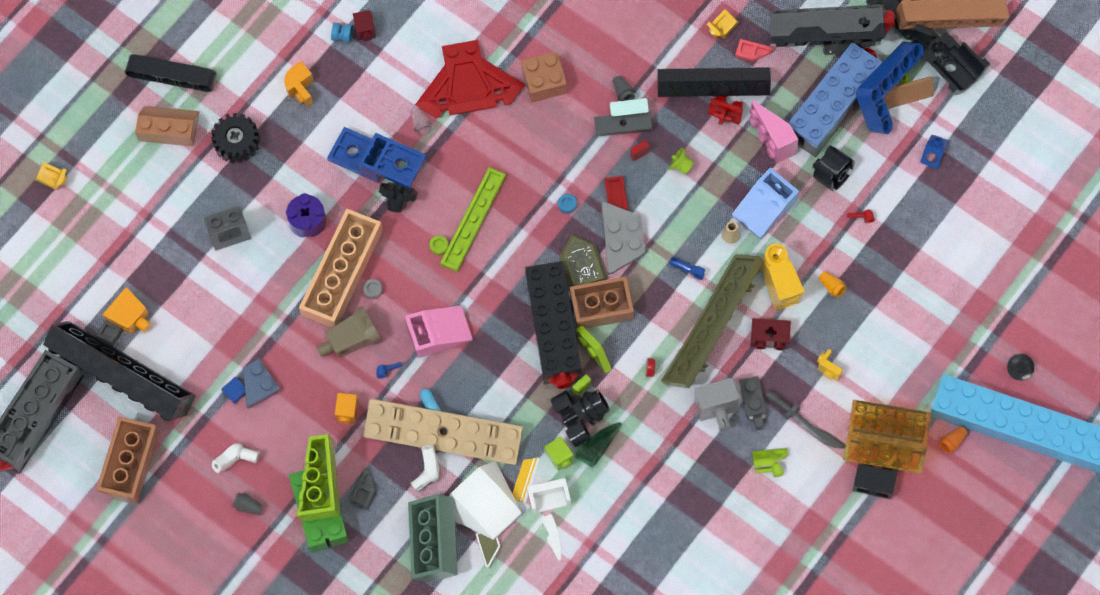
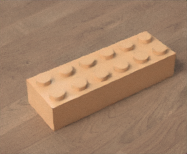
(341, 268)

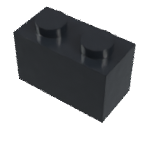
(875, 481)

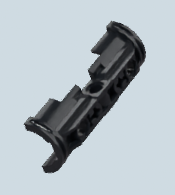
(967, 63)

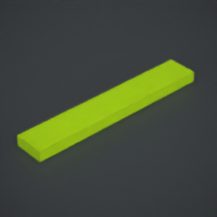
(473, 219)

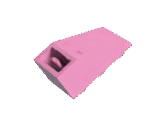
(774, 132)
(438, 329)

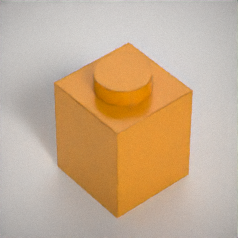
(346, 408)

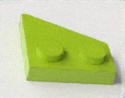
(594, 348)

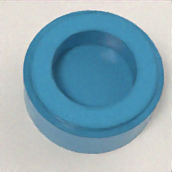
(567, 203)

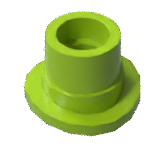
(681, 161)

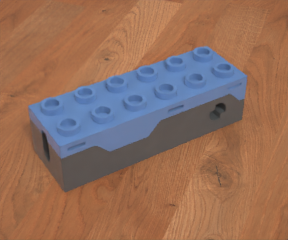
(833, 99)

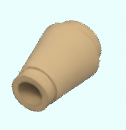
(731, 233)

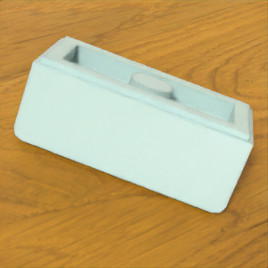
(629, 107)

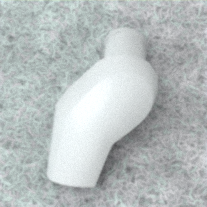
(232, 455)
(431, 468)

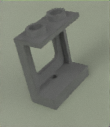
(229, 235)

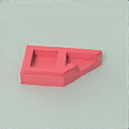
(752, 51)

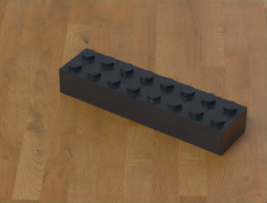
(119, 370)

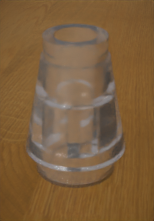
(420, 121)

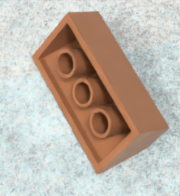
(128, 460)

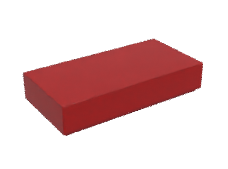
(616, 192)

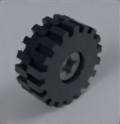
(233, 148)

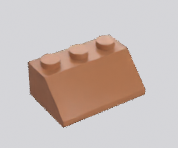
(167, 125)

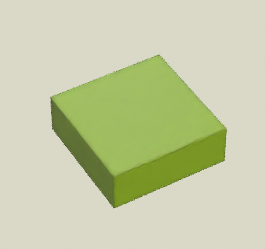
(582, 385)

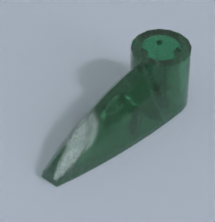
(595, 447)

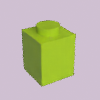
(559, 454)

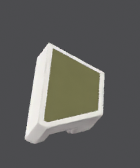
(488, 547)

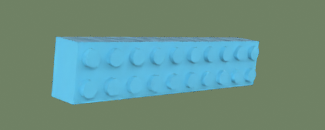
(1018, 422)

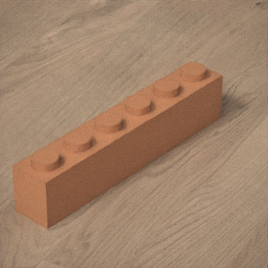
(951, 13)

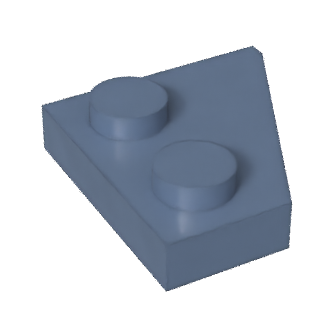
(258, 383)

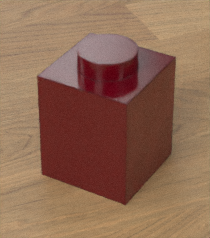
(364, 25)

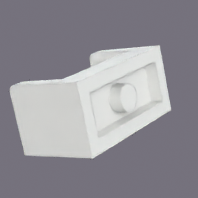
(549, 496)

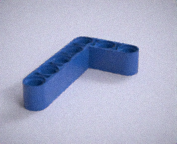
(881, 81)

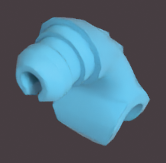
(429, 400)

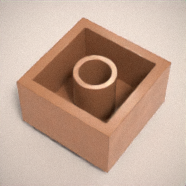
(544, 76)

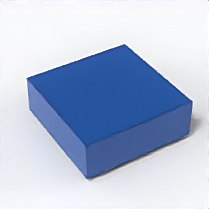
(234, 390)

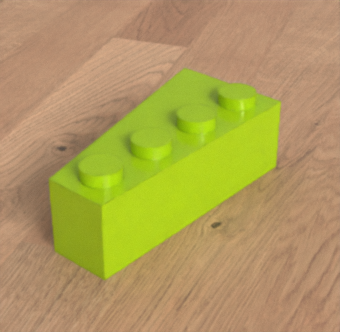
(319, 487)

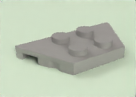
(622, 236)

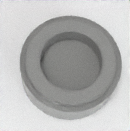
(372, 289)

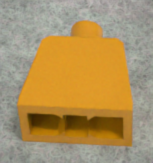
(128, 313)

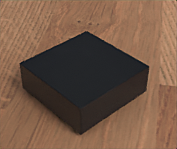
(923, 33)

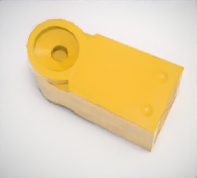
(781, 278)

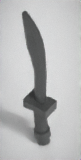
(821, 435)

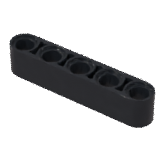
(170, 73)

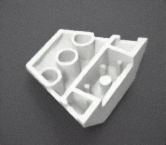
(485, 502)

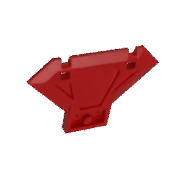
(467, 83)

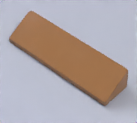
(909, 92)

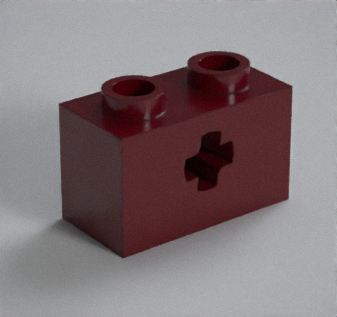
(780, 331)

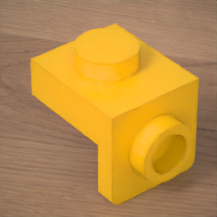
(722, 24)
(51, 176)
(828, 369)

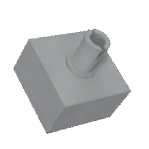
(717, 401)

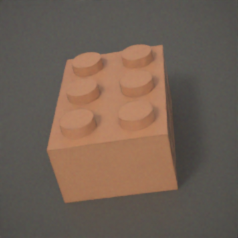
(602, 302)

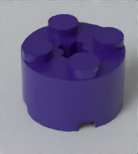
(297, 215)

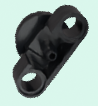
(587, 409)

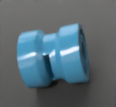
(342, 32)

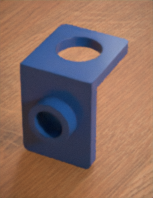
(937, 146)

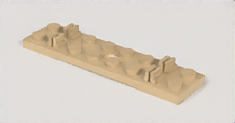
(464, 434)

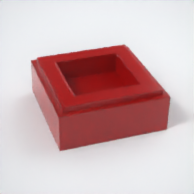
(639, 150)

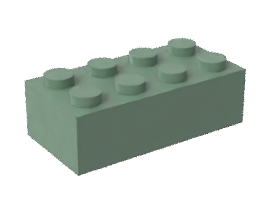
(432, 538)

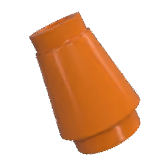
(952, 440)

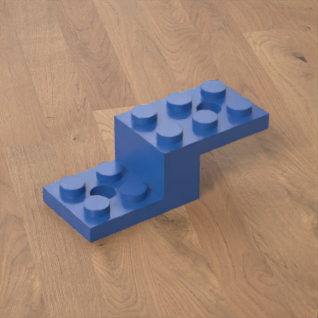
(376, 157)

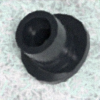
(1020, 367)

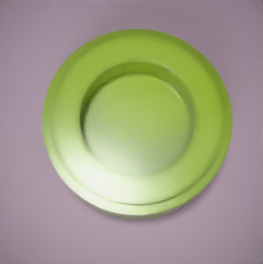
(438, 245)

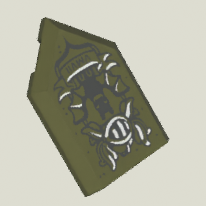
(582, 262)

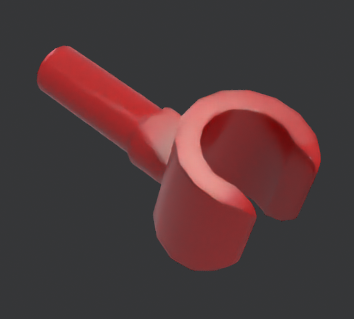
(867, 215)

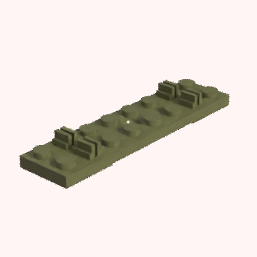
(712, 321)

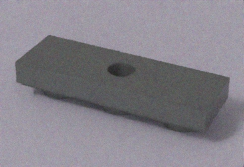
(612, 124)

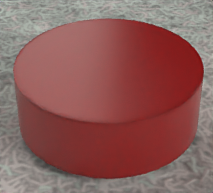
(650, 367)

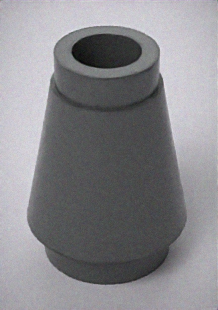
(623, 89)
(247, 504)

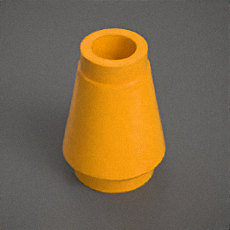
(832, 284)

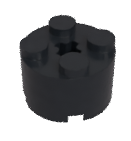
(833, 168)

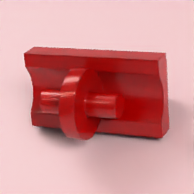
(725, 111)

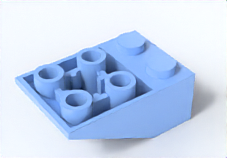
(766, 203)

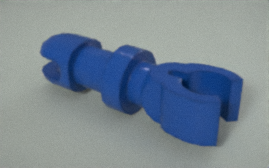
(696, 271)

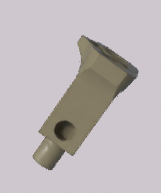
(350, 335)

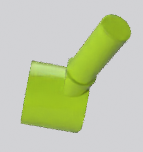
(775, 469)

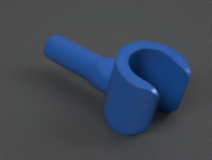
(382, 369)

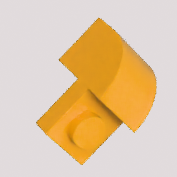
(296, 81)

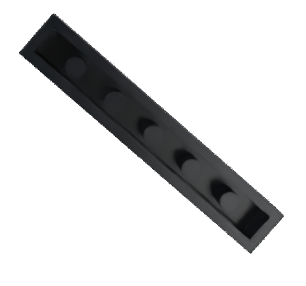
(713, 82)

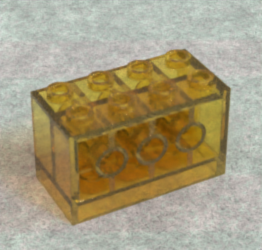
(887, 436)

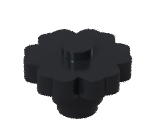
(397, 196)

